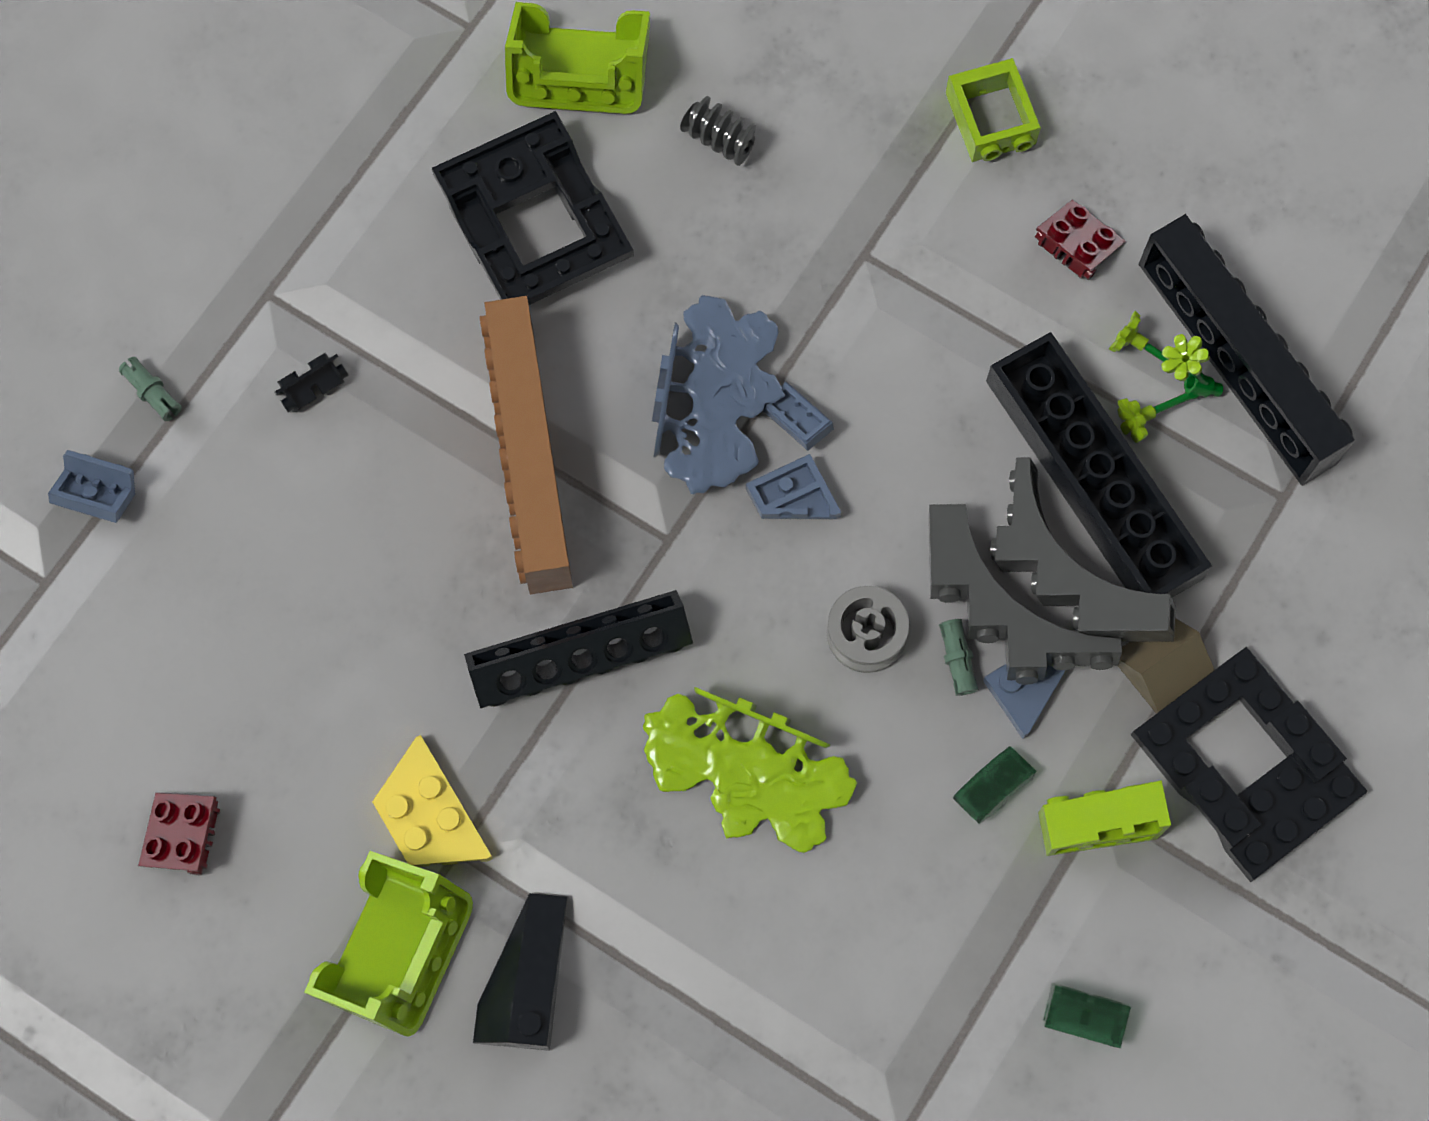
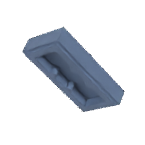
(799, 417)

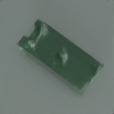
(1086, 1015)

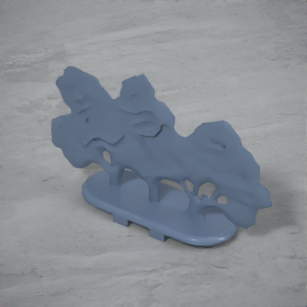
(723, 389)

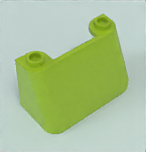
(576, 66)
(396, 946)

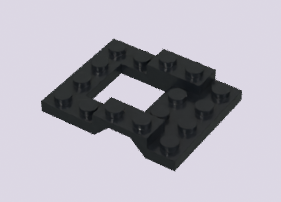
(511, 172)
(1282, 804)

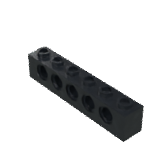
(562, 641)

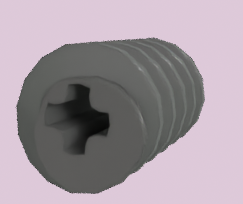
(719, 130)

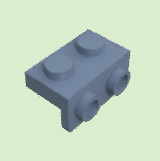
(93, 487)

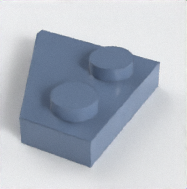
(793, 493)
(1021, 701)

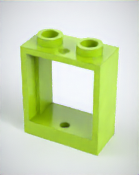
(985, 81)

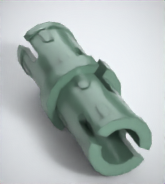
(150, 389)
(958, 657)

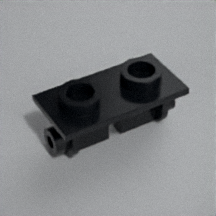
(298, 389)

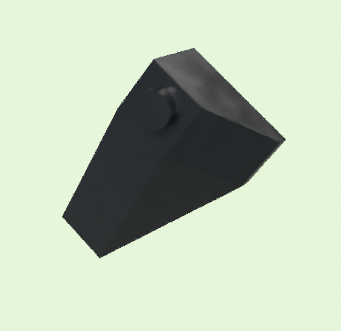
(523, 986)

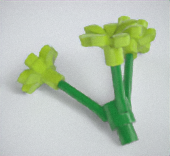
(1182, 360)

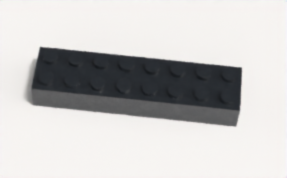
(1245, 350)
(1096, 470)

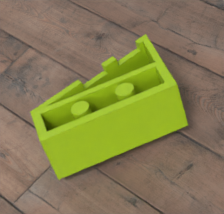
(1104, 818)

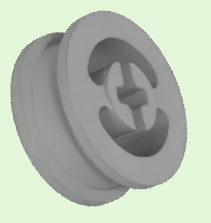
(874, 606)

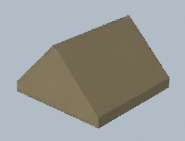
(1166, 668)

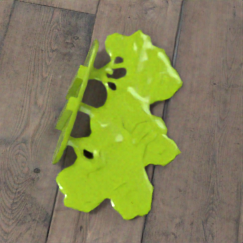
(747, 776)

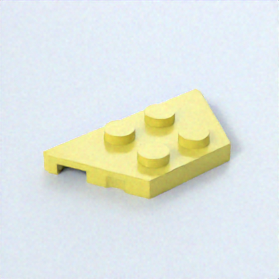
(426, 813)

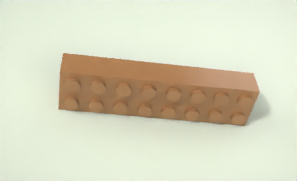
(525, 446)

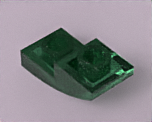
(994, 784)

